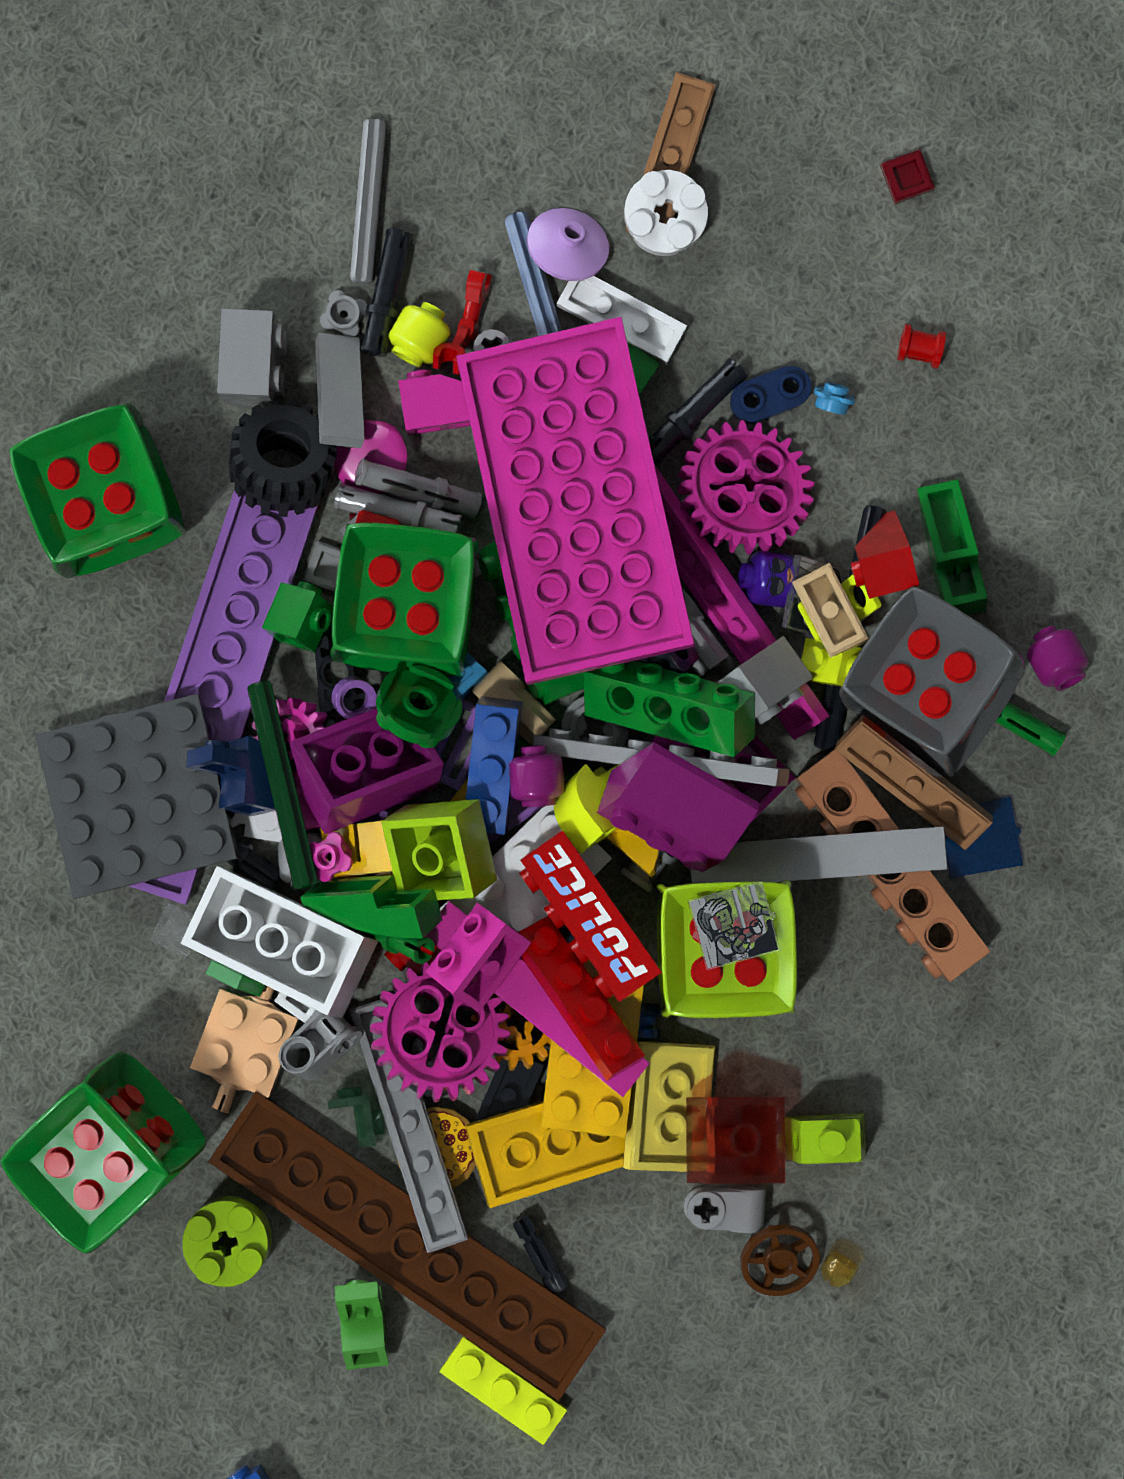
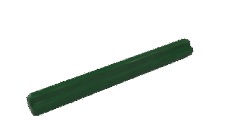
(282, 784)

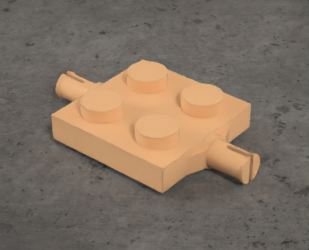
(243, 1044)

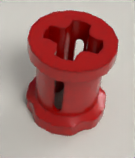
(921, 346)

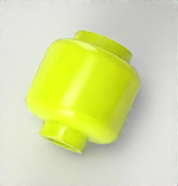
(418, 333)

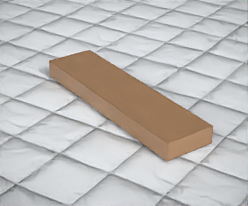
(679, 130)
(914, 782)

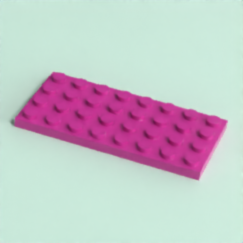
(574, 501)

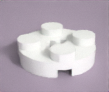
(678, 233)

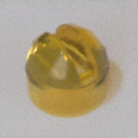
(838, 1269)

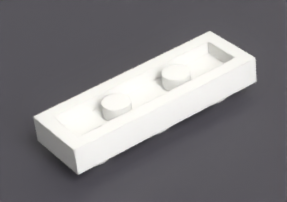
(643, 325)

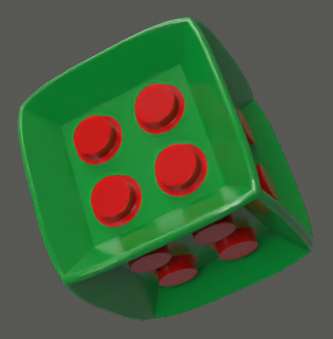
(96, 491)
(403, 598)
(103, 1152)

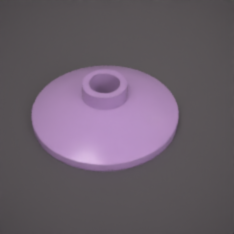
(564, 256)

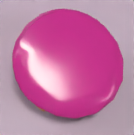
(381, 445)

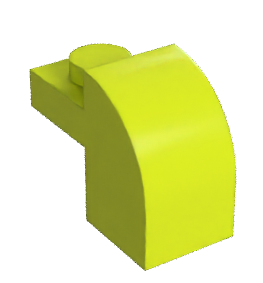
(578, 808)

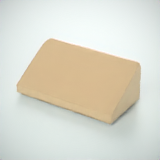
(830, 611)

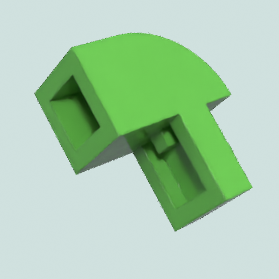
(362, 1324)

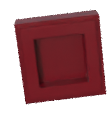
(907, 176)

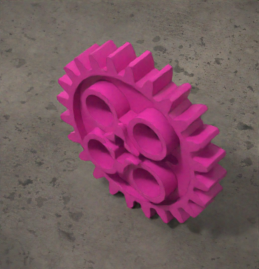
(741, 453)
(403, 1020)

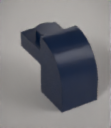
(242, 774)

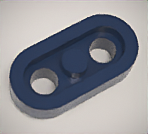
(771, 395)

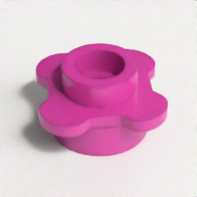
(340, 852)

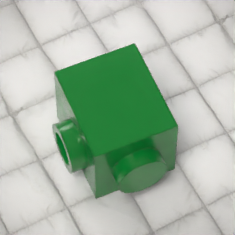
(298, 616)

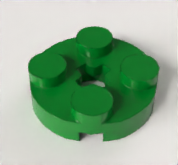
(412, 724)

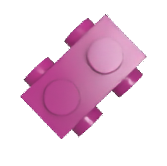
(478, 957)

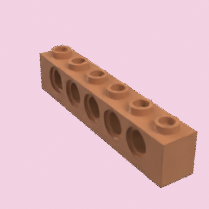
(964, 944)

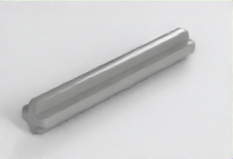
(368, 201)

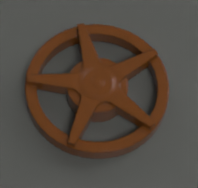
(779, 1260)

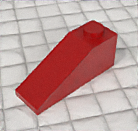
(884, 559)

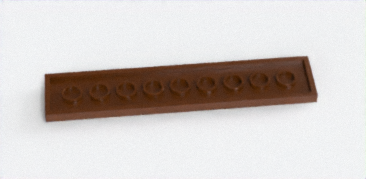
(378, 1230)

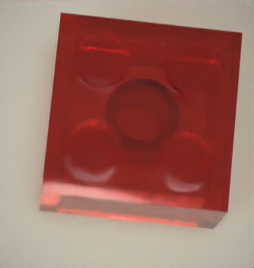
(735, 1140)

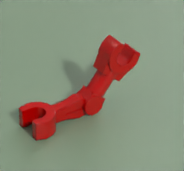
(477, 289)

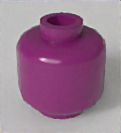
(1058, 658)
(536, 776)

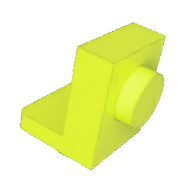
(827, 669)

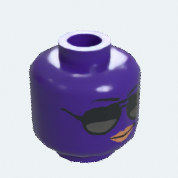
(767, 578)

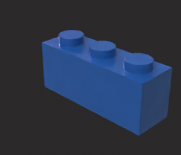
(492, 749)

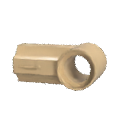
(504, 684)

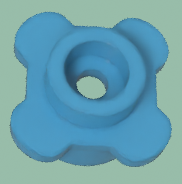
(833, 398)

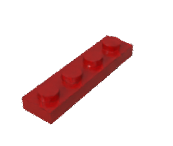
(579, 1000)

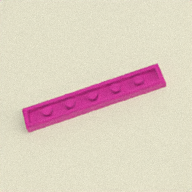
(530, 1000)

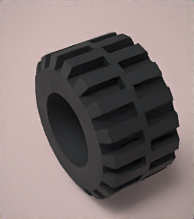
(274, 486)

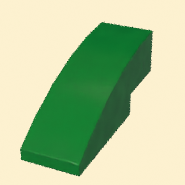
(952, 547)
(375, 906)

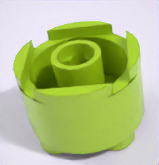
(214, 1262)

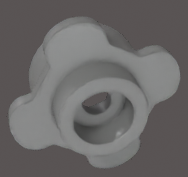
(340, 302)

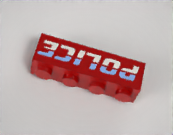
(590, 916)

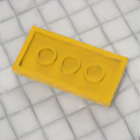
(576, 1096)
(525, 1159)

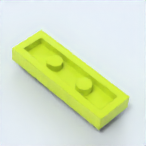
(503, 1390)

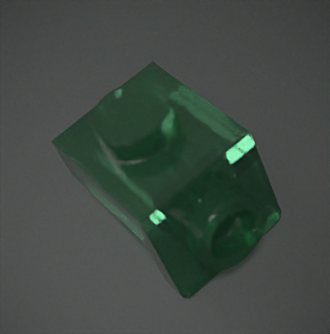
(368, 1121)

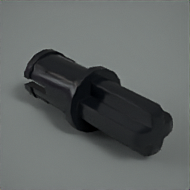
(255, 866)

